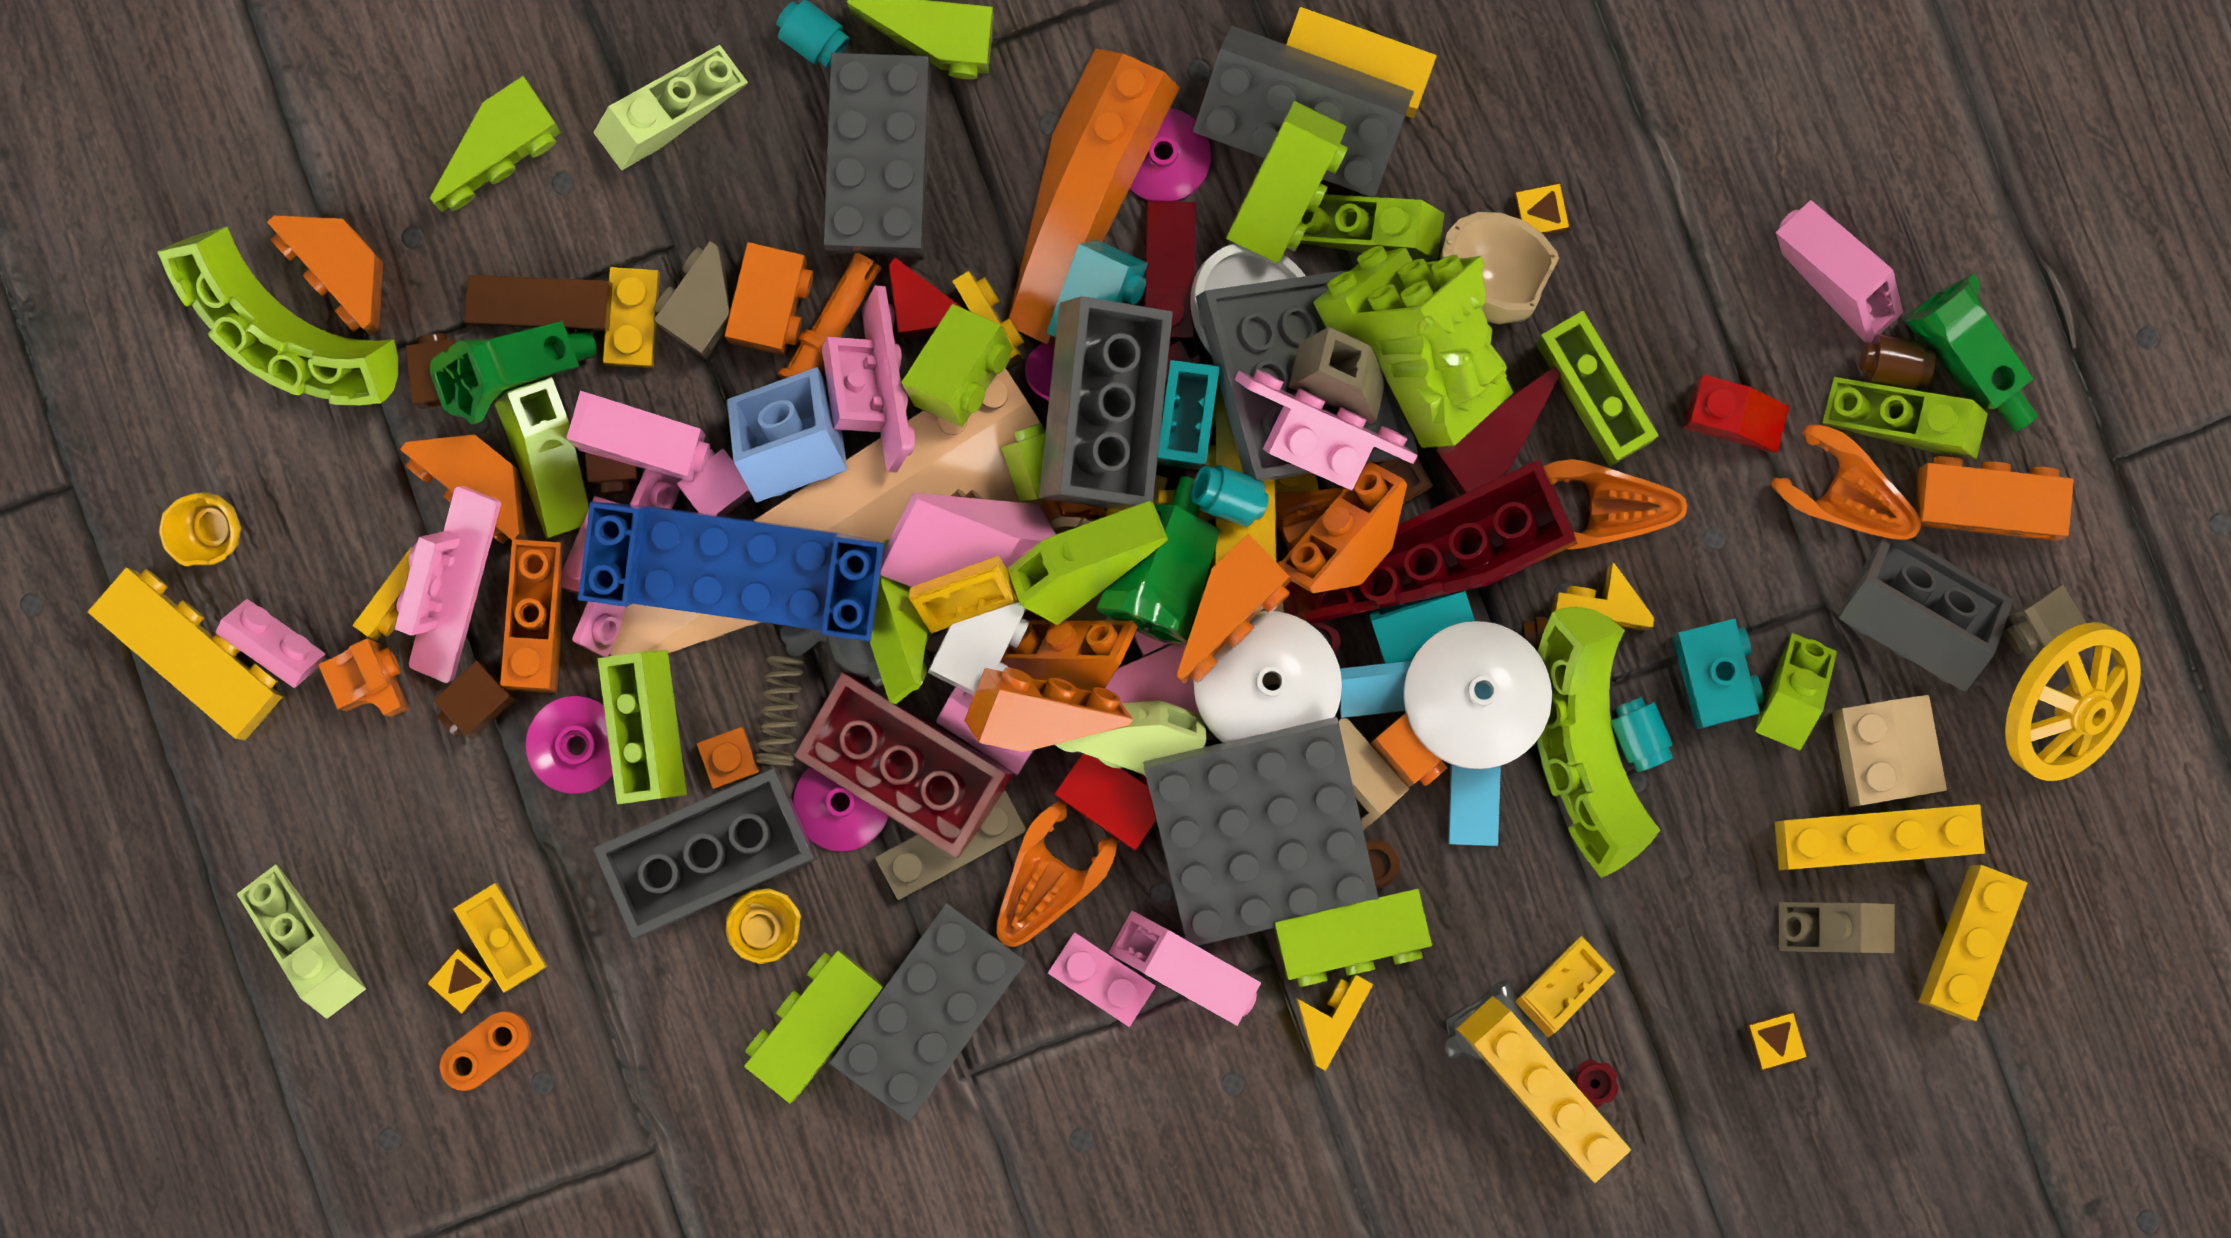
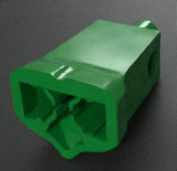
(1974, 350)
(485, 369)
(1168, 584)

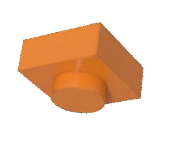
(728, 758)

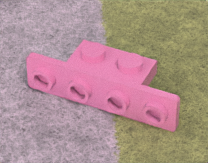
(867, 382)
(1319, 439)
(446, 583)
(600, 621)

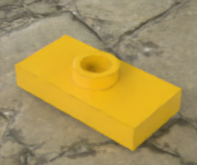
(963, 594)
(1564, 986)

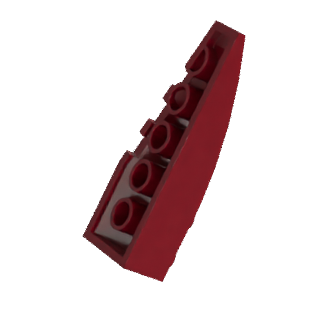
(1455, 547)

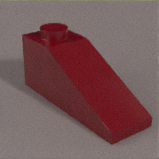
(1171, 264)
(1496, 441)

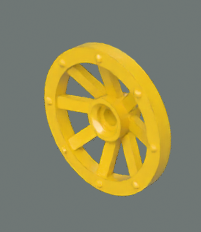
(2085, 710)

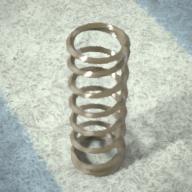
(783, 758)

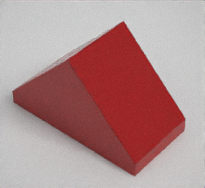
(916, 302)

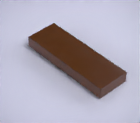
(538, 302)

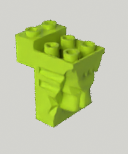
(1426, 336)

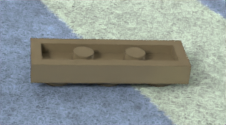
(920, 862)

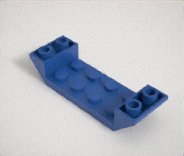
(731, 568)

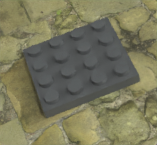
(1261, 330)
(1260, 830)

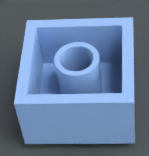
(785, 435)

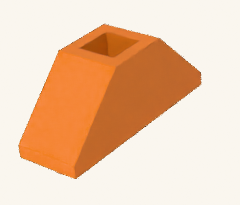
(336, 263)
(475, 465)
(1350, 534)
(1074, 651)

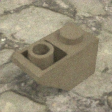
(700, 304)
(1340, 373)
(2041, 621)
(1837, 927)

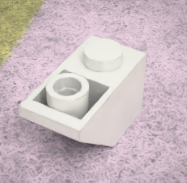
(978, 645)

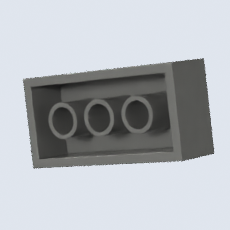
(1261, 79)
(877, 155)
(1105, 403)
(705, 853)
(928, 1012)

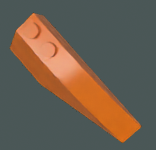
(1087, 175)

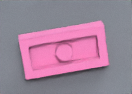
(270, 643)
(1101, 979)

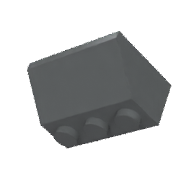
(1927, 611)

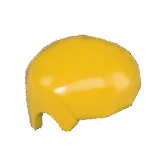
(199, 529)
(763, 925)

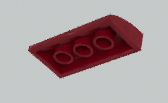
(903, 764)

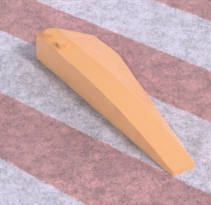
(868, 501)

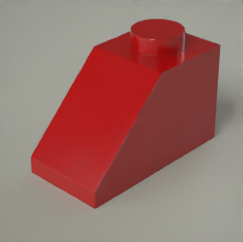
(1736, 414)

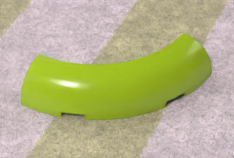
(269, 337)
(1580, 743)

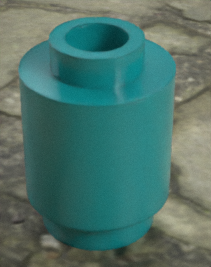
(811, 32)
(1229, 495)
(1642, 734)

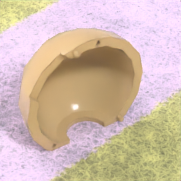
(1515, 262)

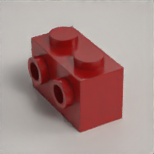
(1110, 799)

